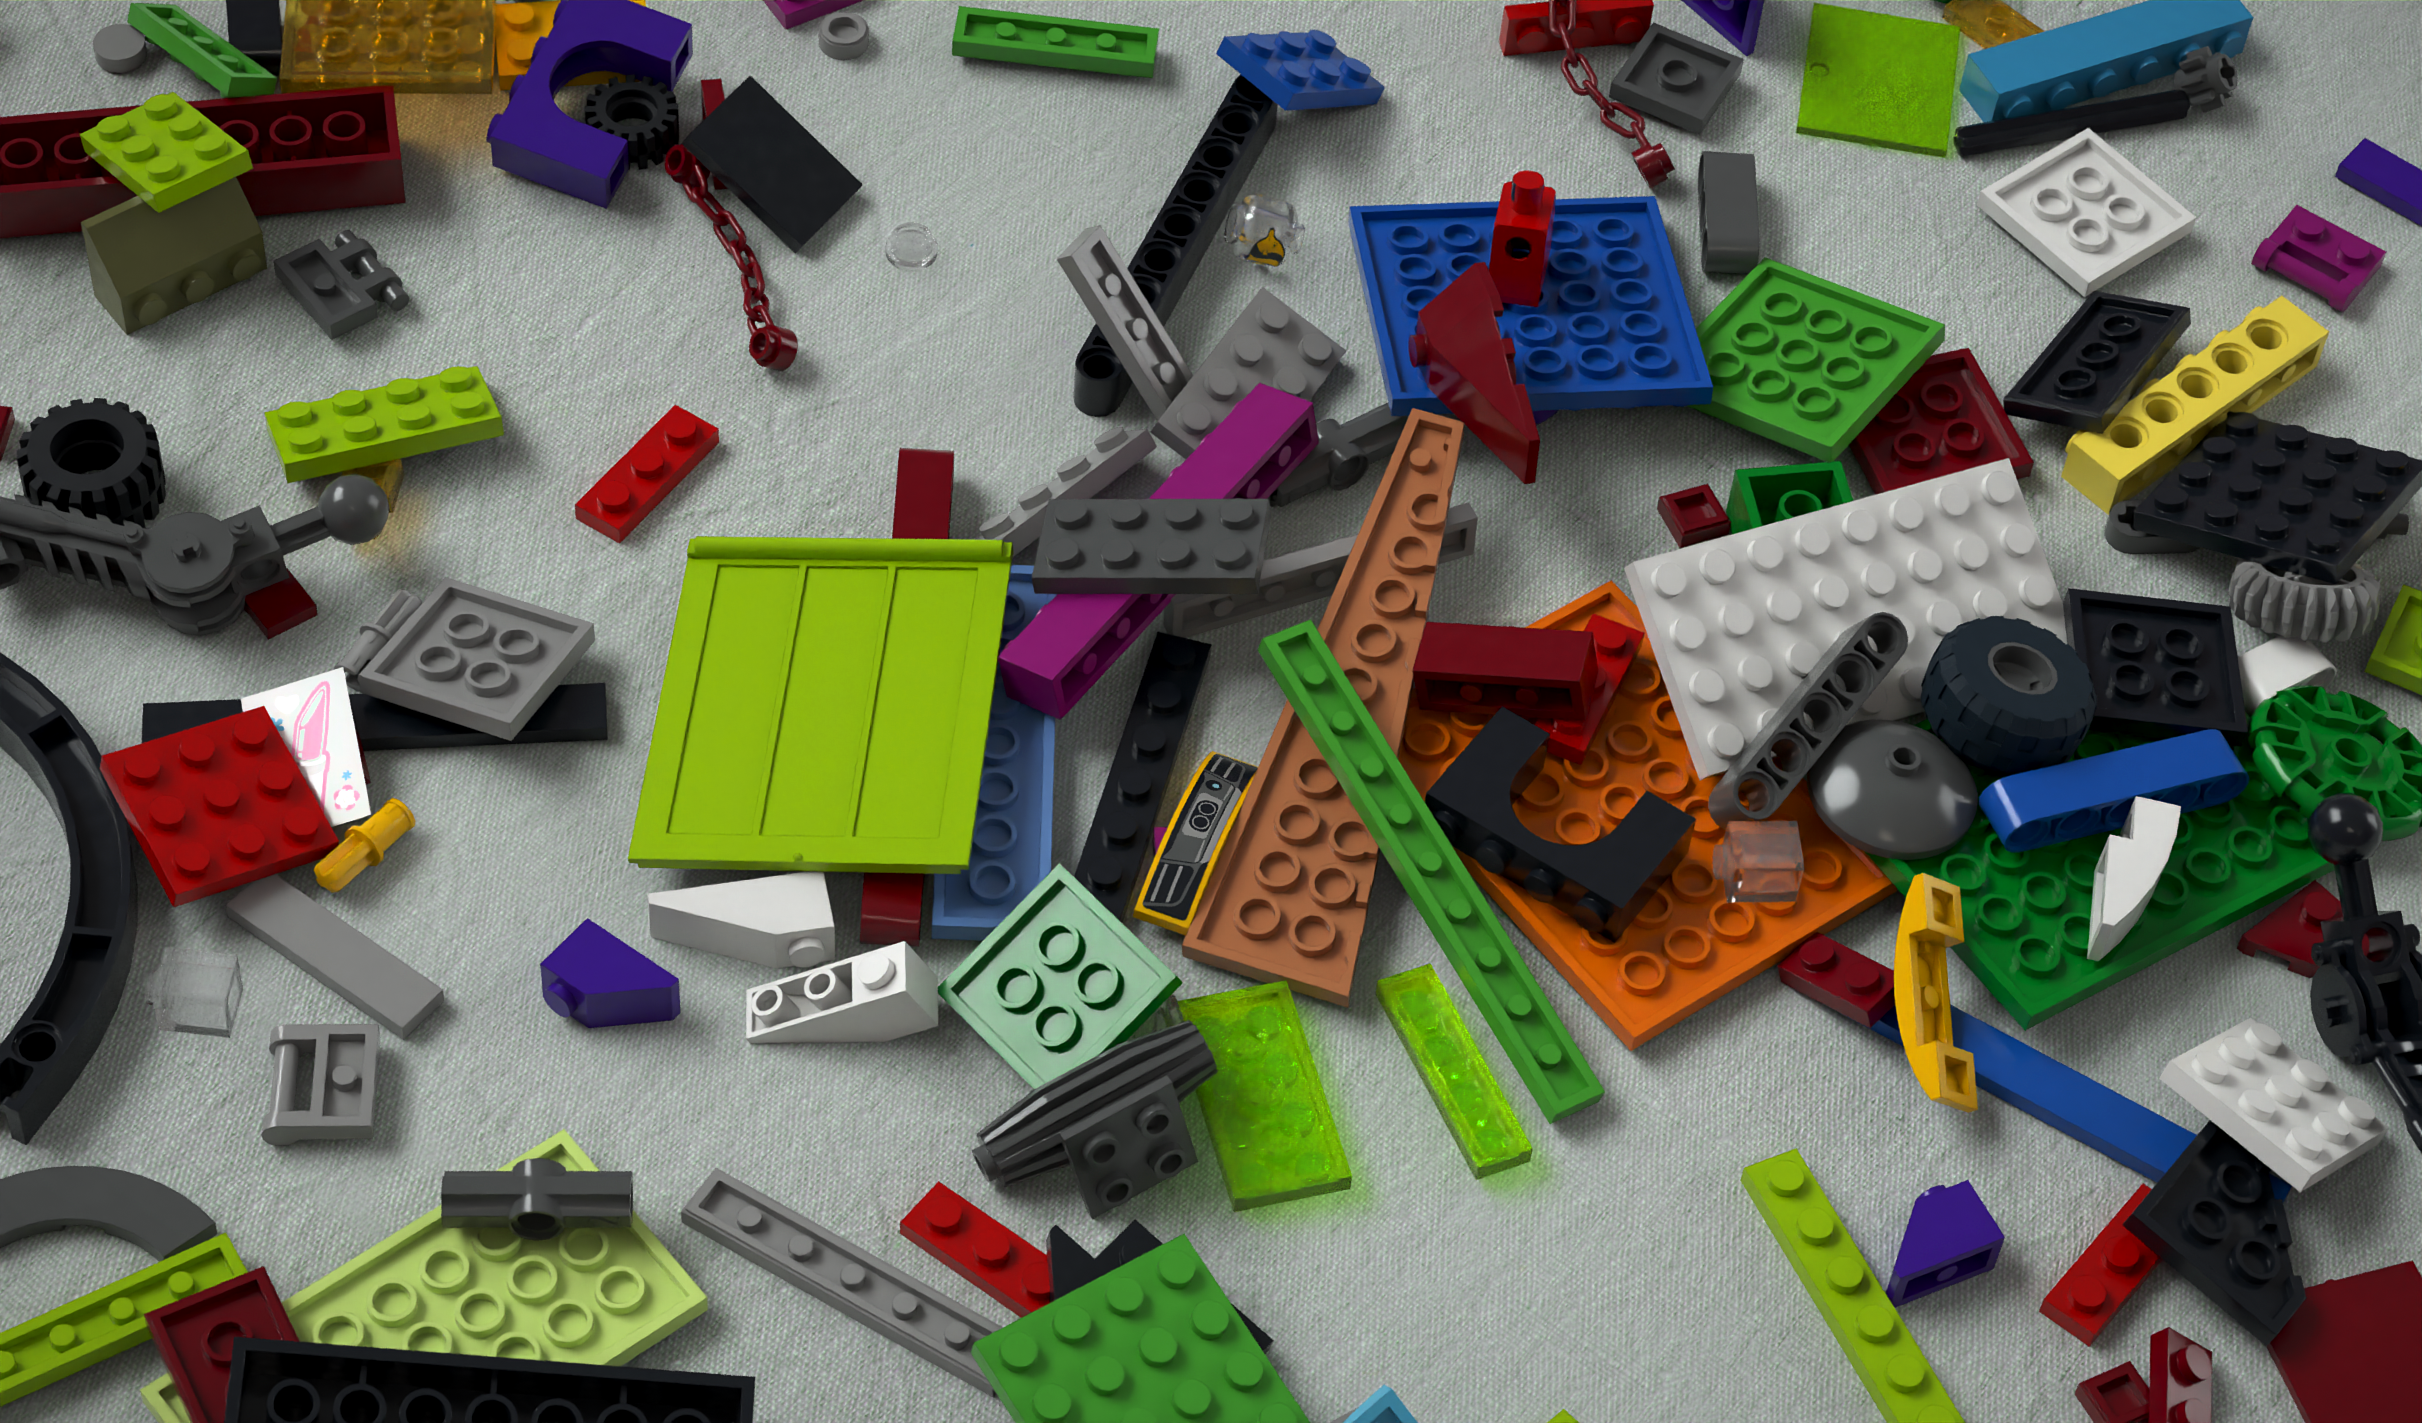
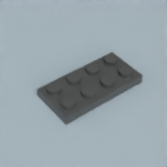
(1152, 546)

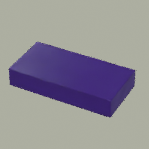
(2384, 178)

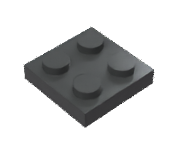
(1676, 78)

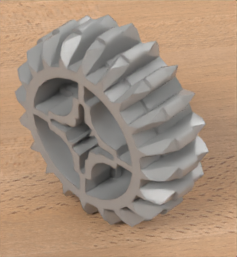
(2304, 605)

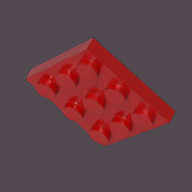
(218, 805)

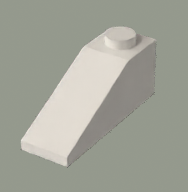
(755, 920)

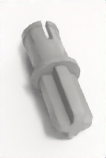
(377, 633)

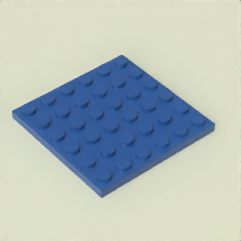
(1606, 320)

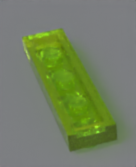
(1453, 1071)

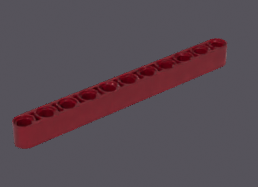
(921, 511)

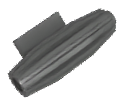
(1107, 1119)

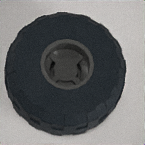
(2008, 695)

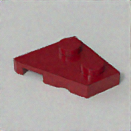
(2295, 928)

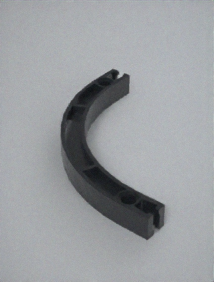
(102, 911)

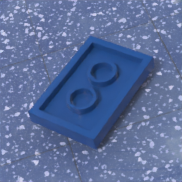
(1301, 70)

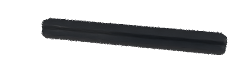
(2070, 121)

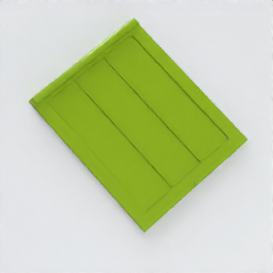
(825, 706)

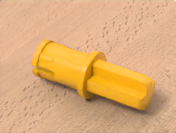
(364, 845)

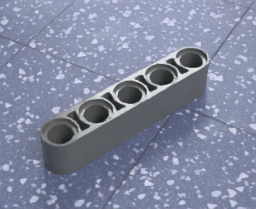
(1828, 708)

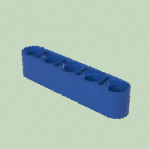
(2099, 790)

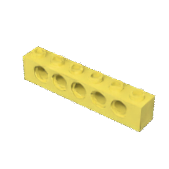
(2175, 413)

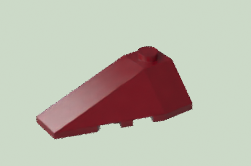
(1475, 369)

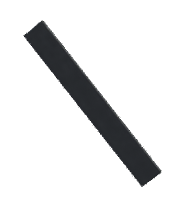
(567, 715)

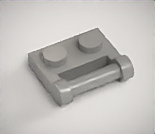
(341, 1087)

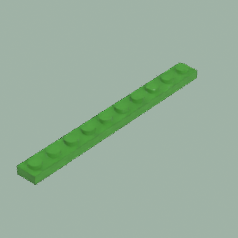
(1431, 872)

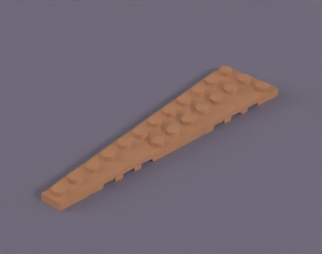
(1299, 858)

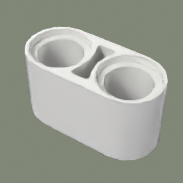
(2279, 666)

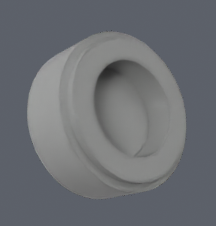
(843, 35)
(119, 48)

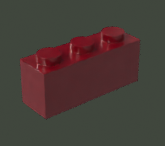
(1510, 667)

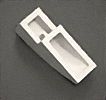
(2130, 872)

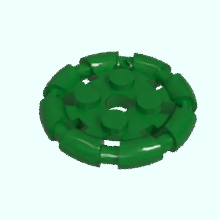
(2323, 745)

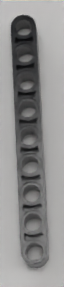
(1182, 233)

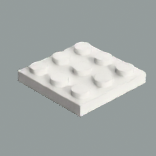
(2086, 211)
(2275, 1103)

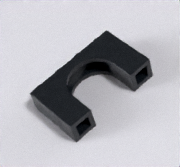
(1593, 882)

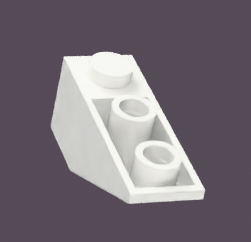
(851, 1000)

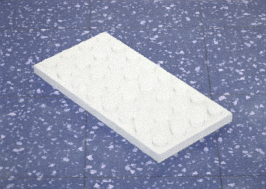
(1759, 608)

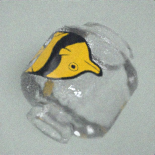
(1264, 230)

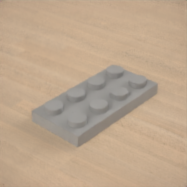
(1262, 346)

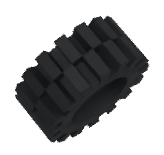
(636, 101)

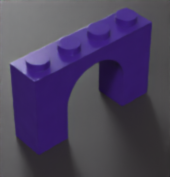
(586, 37)

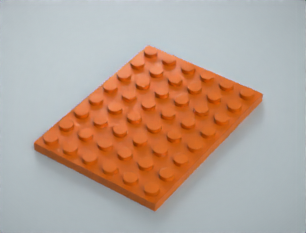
(1687, 938)

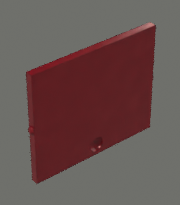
(2356, 1349)

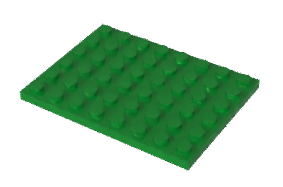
(2032, 908)

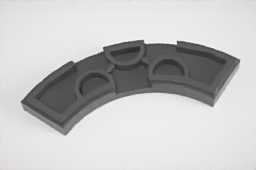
(104, 1198)

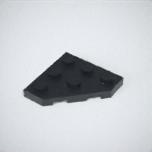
(2224, 1232)

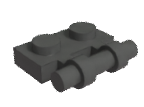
(328, 290)

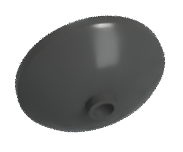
(1893, 790)

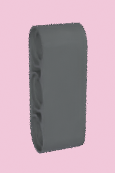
(1728, 212)

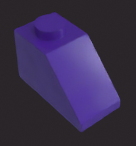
(607, 981)
(1944, 1243)

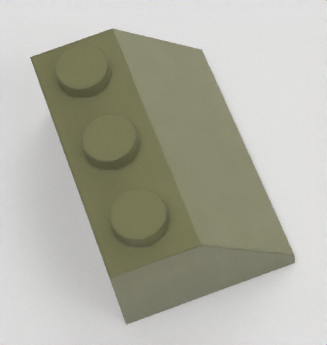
(164, 261)

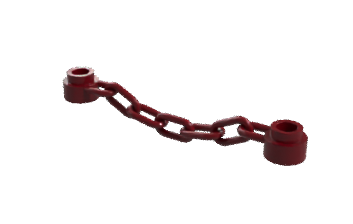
(1650, 161)
(771, 345)

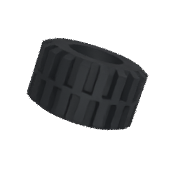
(91, 439)

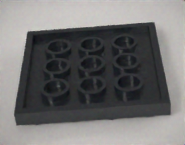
(2281, 496)

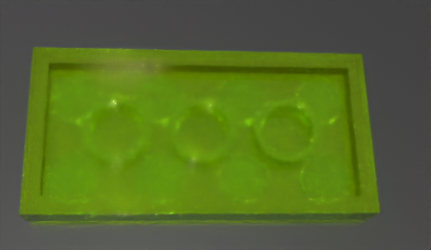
(1266, 1099)

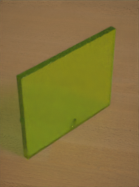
(1878, 80)

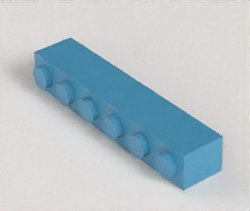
(2099, 55)

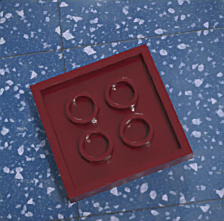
(1939, 426)

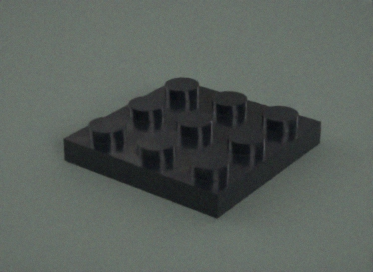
(2158, 664)

